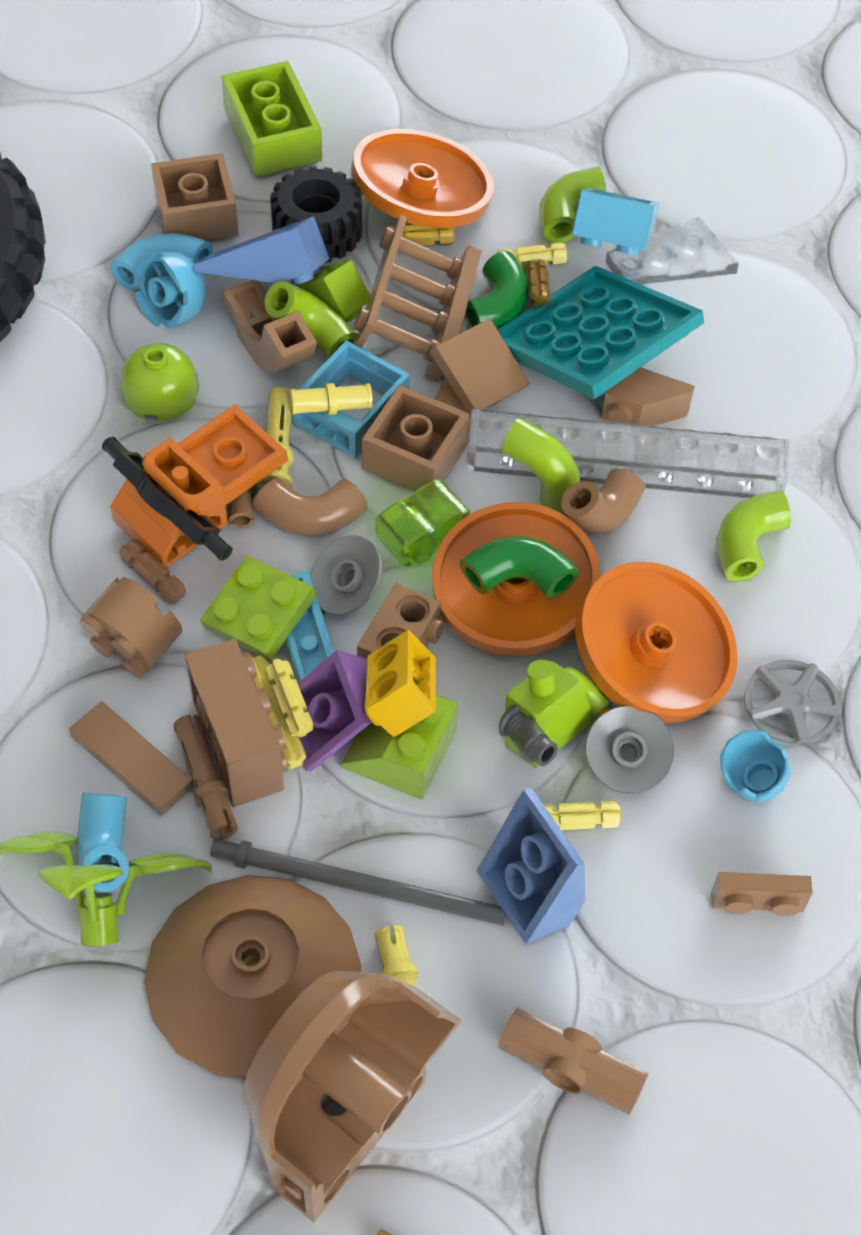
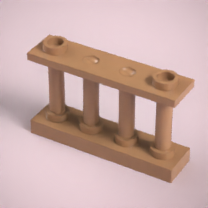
(452, 296)

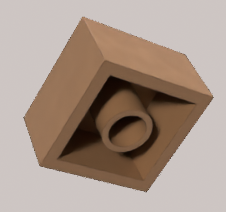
(195, 197)
(415, 439)

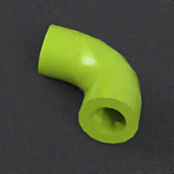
(562, 200)
(324, 323)
(545, 457)
(742, 529)

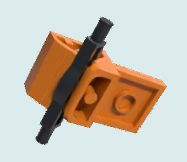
(181, 488)

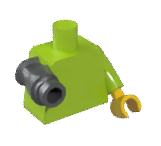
(549, 711)

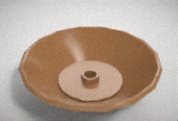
(204, 993)

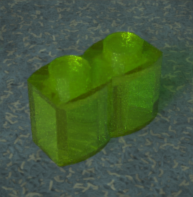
(420, 523)

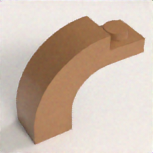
(269, 341)

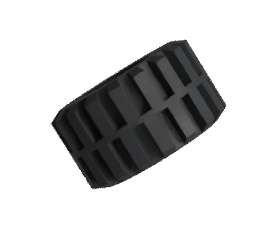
(327, 197)

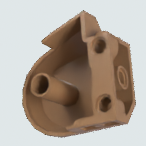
(346, 1042)

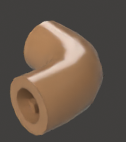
(605, 509)
(307, 514)

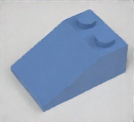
(280, 255)
(534, 871)

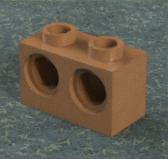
(392, 618)

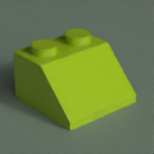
(409, 758)

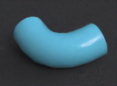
(125, 263)
(102, 835)

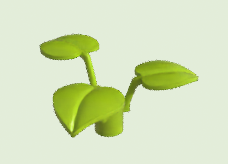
(96, 910)

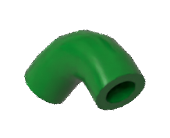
(507, 294)
(519, 558)

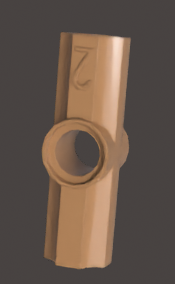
(572, 1060)

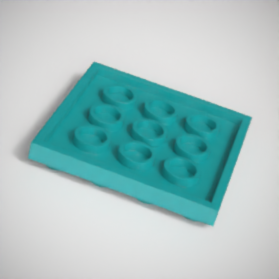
(598, 331)

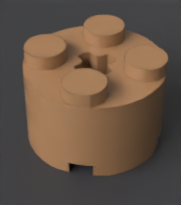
(130, 625)

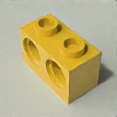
(400, 684)

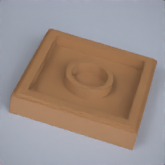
(479, 367)

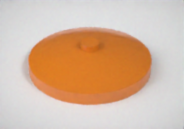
(422, 178)
(515, 614)
(656, 641)

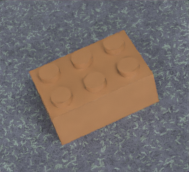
(237, 721)

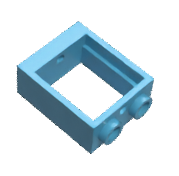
(359, 363)

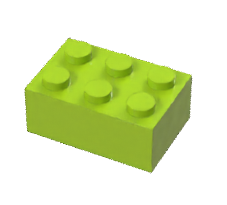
(272, 118)

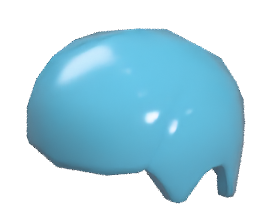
(755, 766)

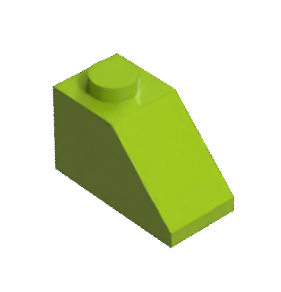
(339, 288)

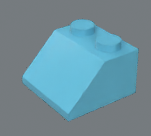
(615, 220)

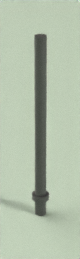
(244, 854)

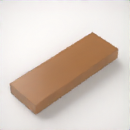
(131, 758)

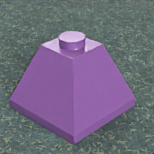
(336, 705)

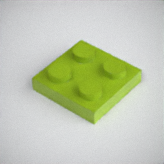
(258, 607)

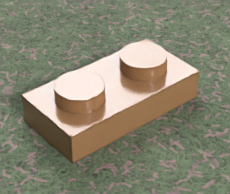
(766, 892)

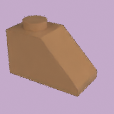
(647, 399)

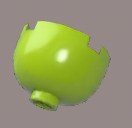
(159, 382)

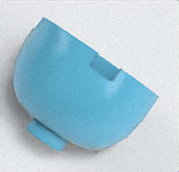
(169, 288)

